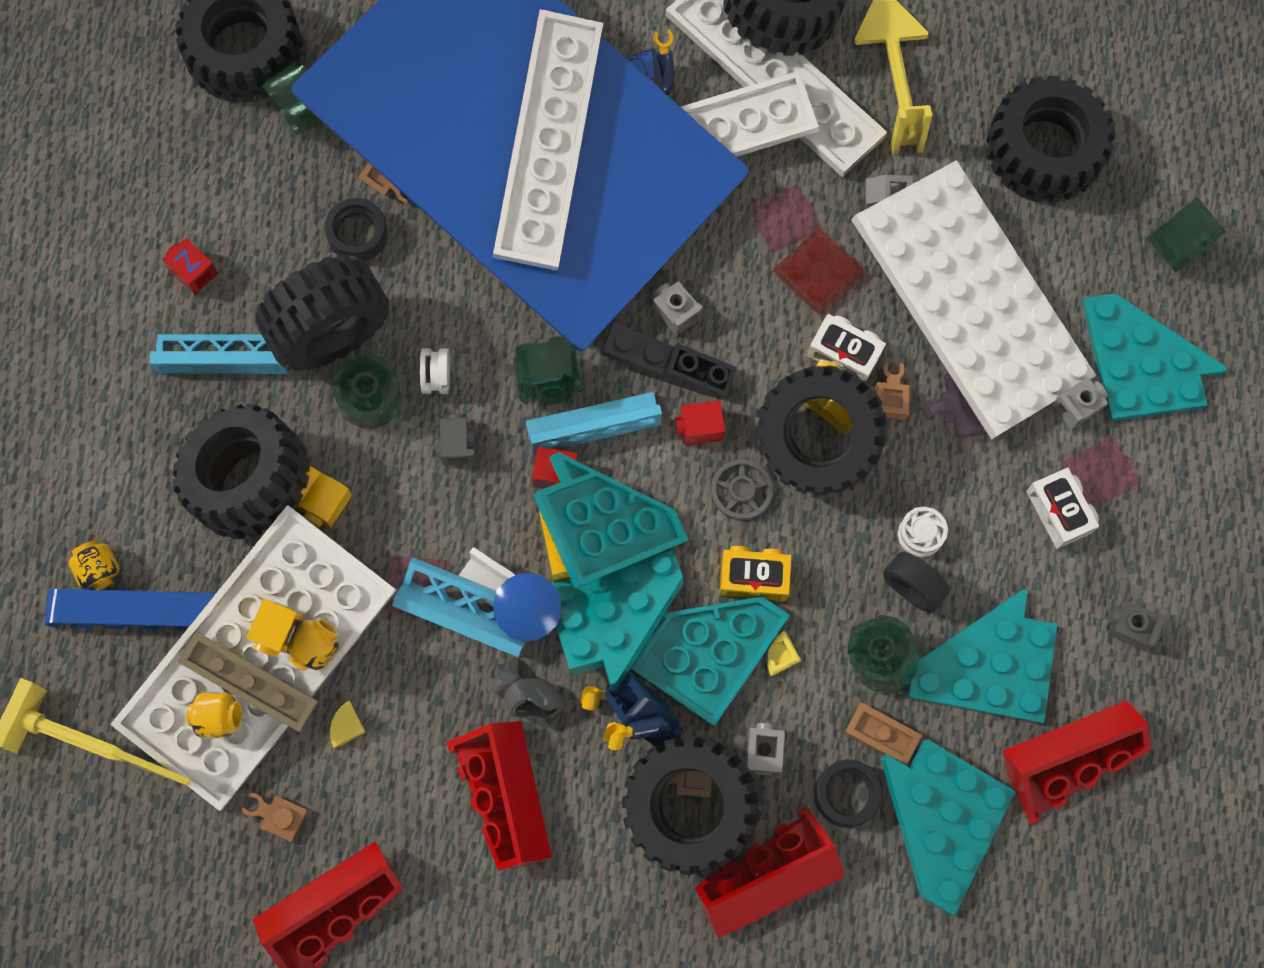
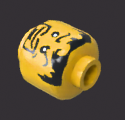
(93, 565)
(313, 644)
(214, 715)

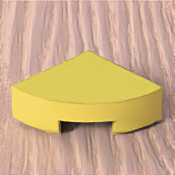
(781, 654)
(345, 725)

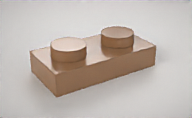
(882, 733)

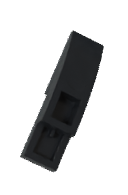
(668, 363)

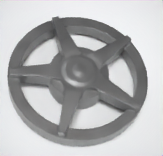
(742, 489)

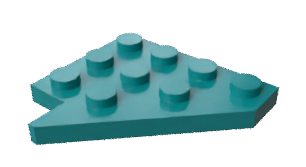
(1144, 362)
(602, 522)
(616, 615)
(708, 653)
(992, 666)
(946, 820)

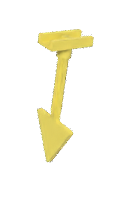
(888, 24)
(22, 717)

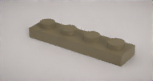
(248, 681)

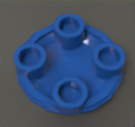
(527, 606)

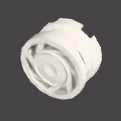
(438, 371)
(922, 531)

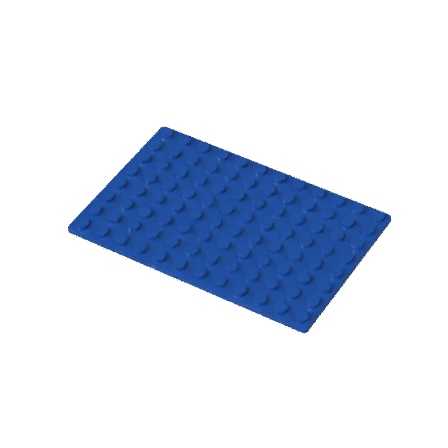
(436, 110)

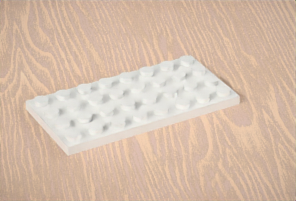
(973, 298)
(288, 566)

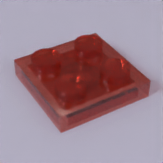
(818, 271)

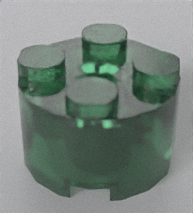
(279, 91)
(1186, 234)
(547, 371)
(362, 375)
(875, 638)

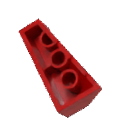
(1074, 757)
(504, 793)
(770, 875)
(327, 910)

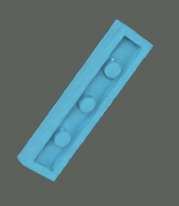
(213, 361)
(594, 422)
(450, 612)

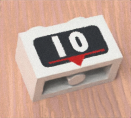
(846, 346)
(1063, 507)

